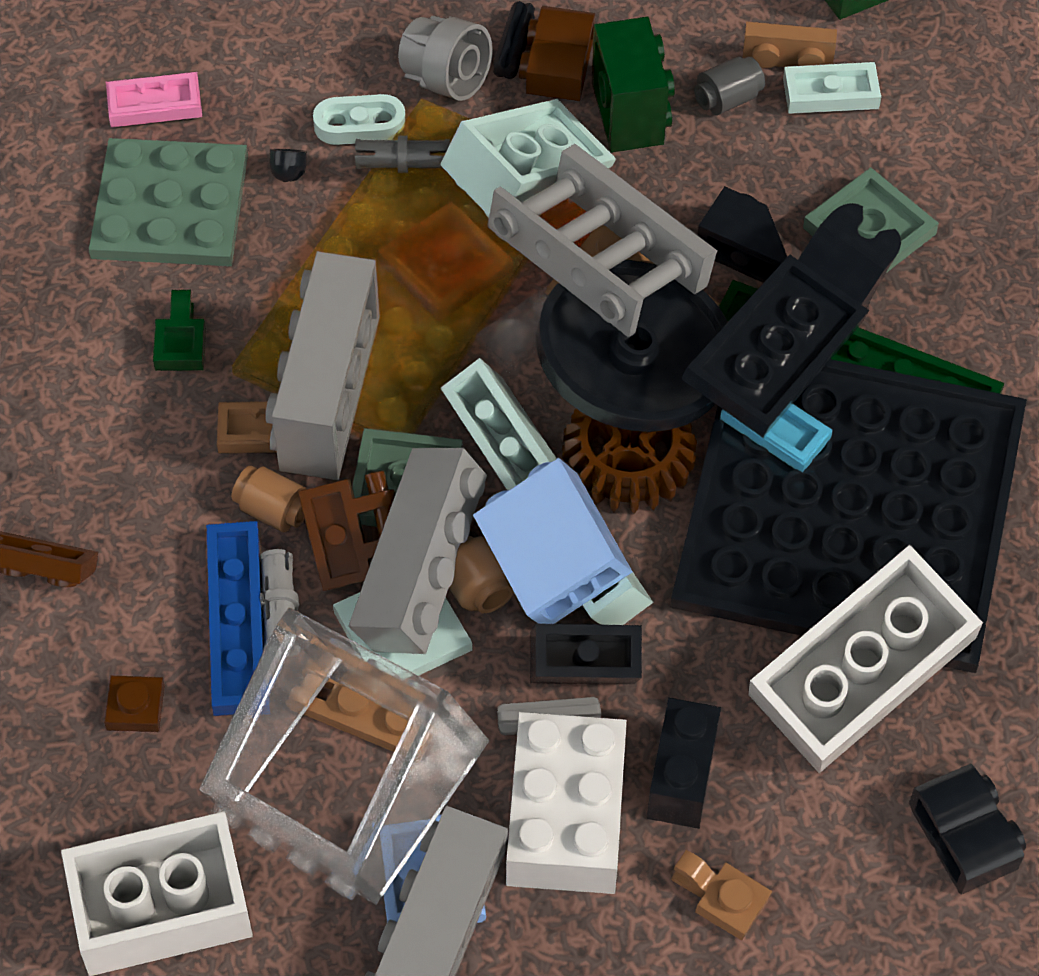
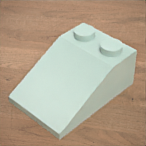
(516, 151)

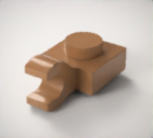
(727, 899)

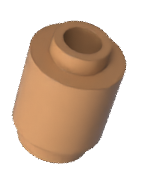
(269, 498)

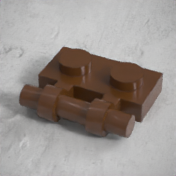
(337, 531)

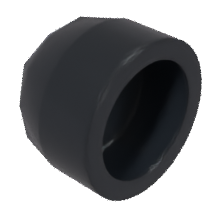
(288, 164)

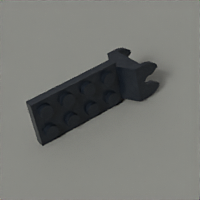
(794, 322)

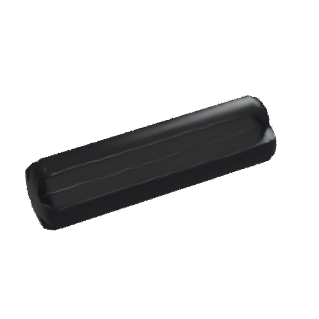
(513, 40)

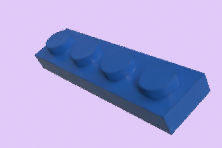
(233, 611)

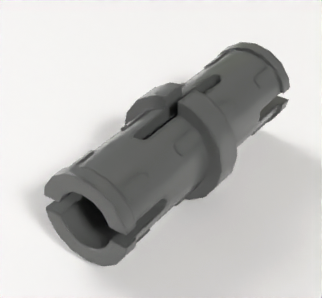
(400, 153)

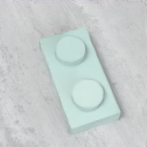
(831, 87)

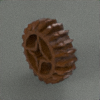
(628, 462)

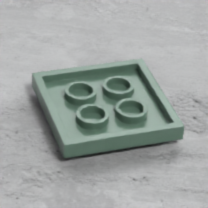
(169, 202)

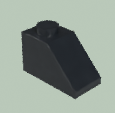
(743, 235)

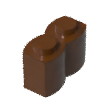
(558, 53)

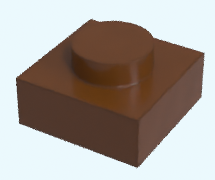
(134, 703)

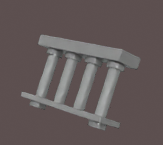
(625, 212)

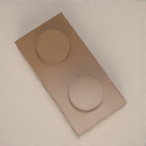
(789, 45)

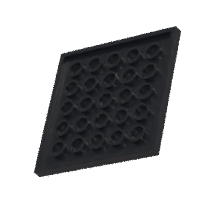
(901, 470)

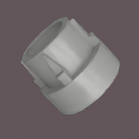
(446, 55)

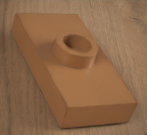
(243, 428)

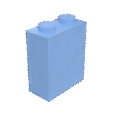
(551, 542)

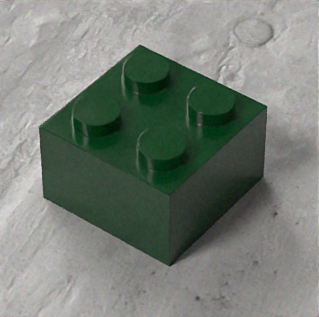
(631, 84)

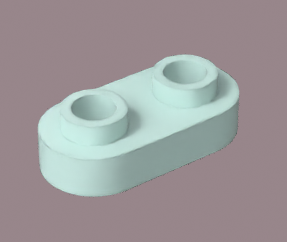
(358, 118)

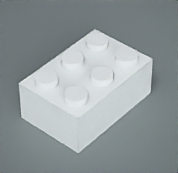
(566, 803)
(156, 894)

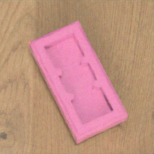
(153, 99)

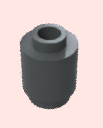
(729, 84)

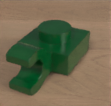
(181, 339)

